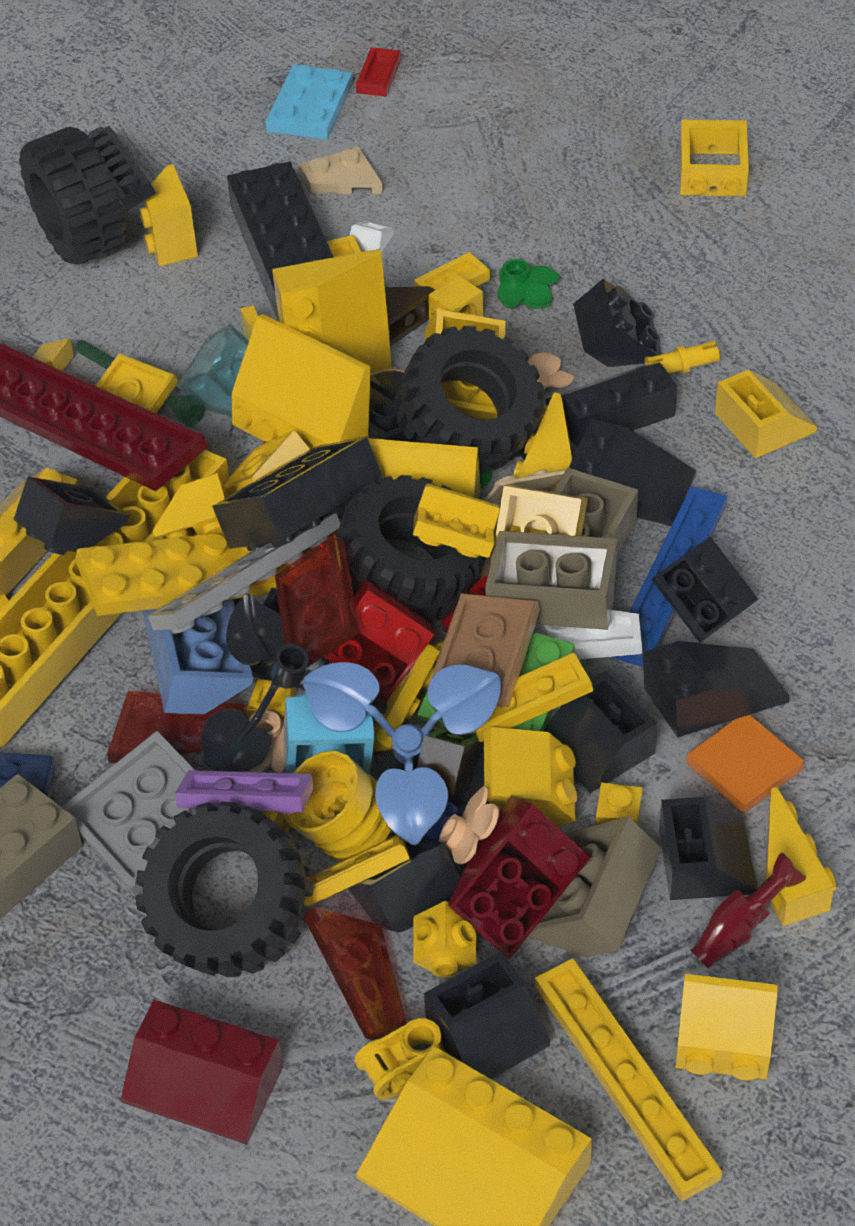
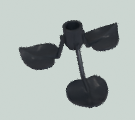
(254, 635)

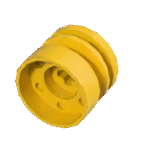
(341, 808)

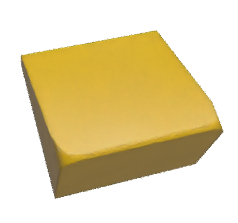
(55, 353)

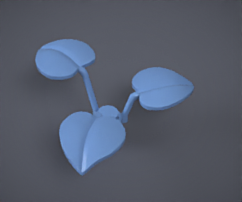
(410, 798)

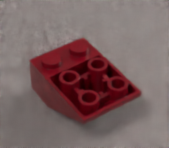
(516, 876)

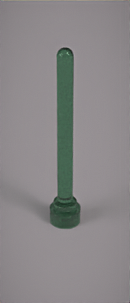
(186, 408)

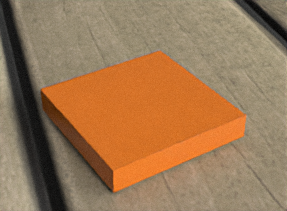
(744, 762)

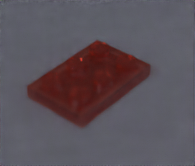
(318, 600)

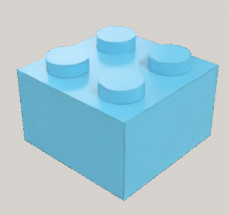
(307, 737)

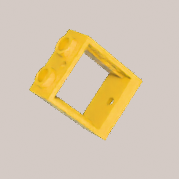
(713, 138)

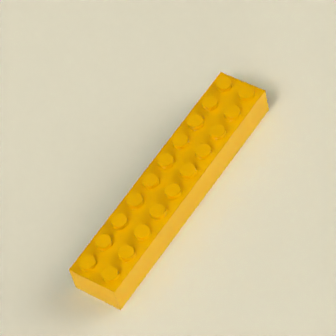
(52, 617)

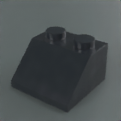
(66, 515)
(408, 887)

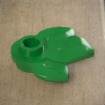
(525, 284)

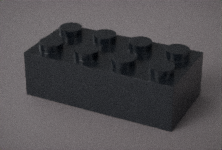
(297, 494)

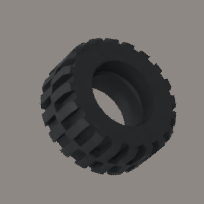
(73, 195)
(489, 365)
(388, 512)
(172, 876)

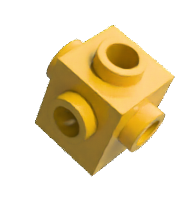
(443, 941)

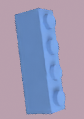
(195, 665)

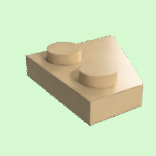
(340, 173)

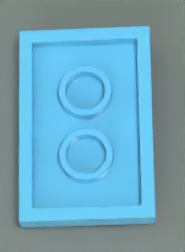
(309, 102)

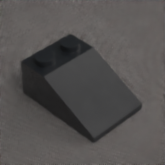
(633, 461)
(708, 684)

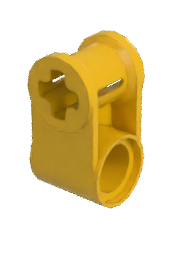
(396, 1057)

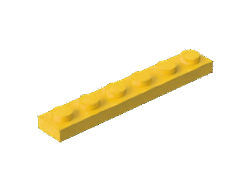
(628, 1080)

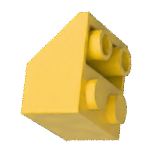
(760, 413)
(192, 510)

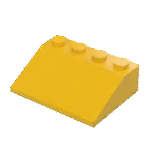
(339, 305)
(299, 386)
(473, 1151)

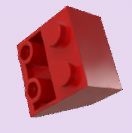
(388, 638)

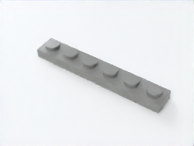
(235, 579)

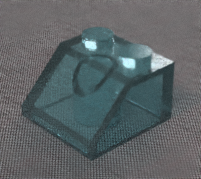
(215, 370)

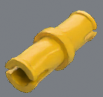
(685, 358)

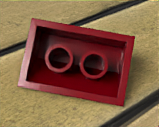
(201, 1071)

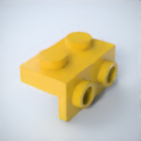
(456, 521)

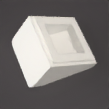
(371, 235)

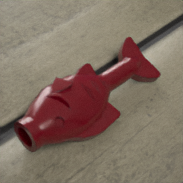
(739, 915)

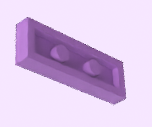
(258, 790)

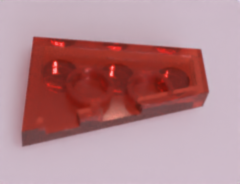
(144, 715)
(361, 968)

